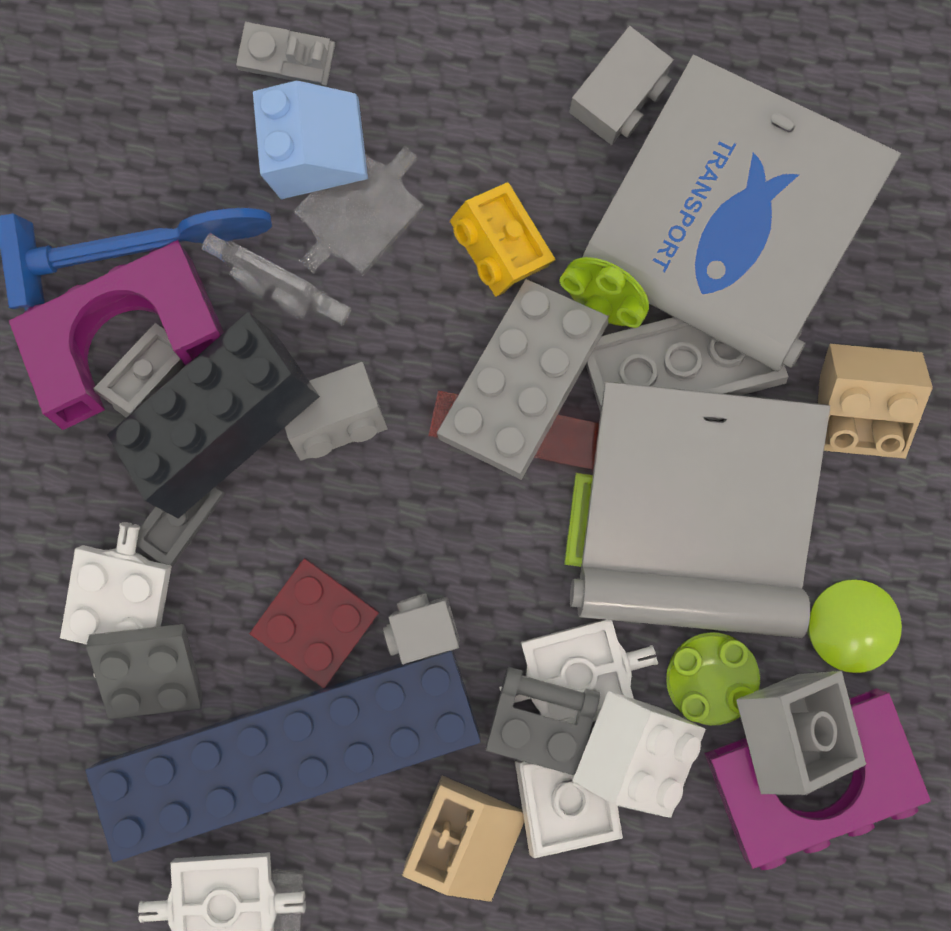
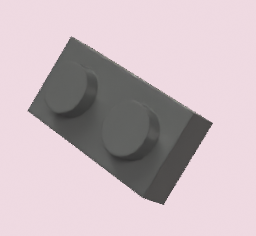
(167, 536)

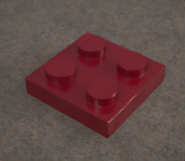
(314, 623)

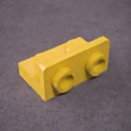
(500, 238)

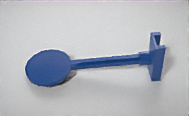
(26, 263)

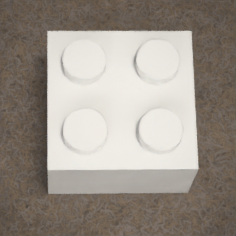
(639, 755)

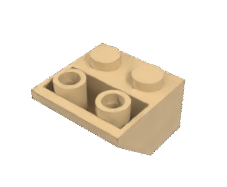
(873, 399)
(463, 842)

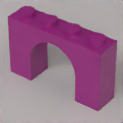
(58, 333)
(879, 790)

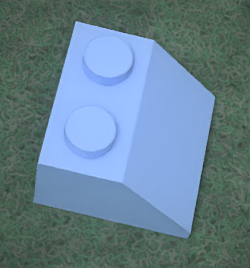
(308, 138)

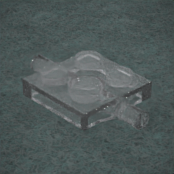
(360, 217)
(287, 289)

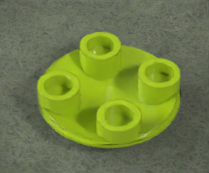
(606, 290)
(854, 626)
(710, 676)

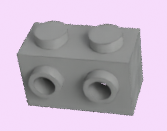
(621, 86)
(341, 414)
(421, 629)

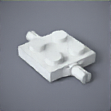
(114, 589)
(580, 660)
(222, 895)

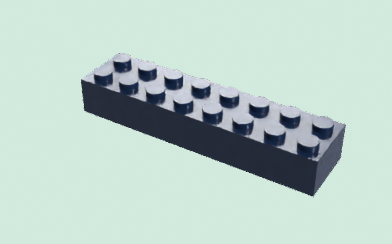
(282, 754)

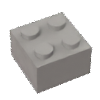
(801, 733)

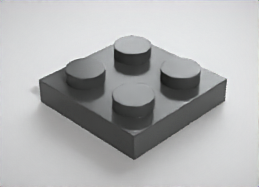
(145, 671)

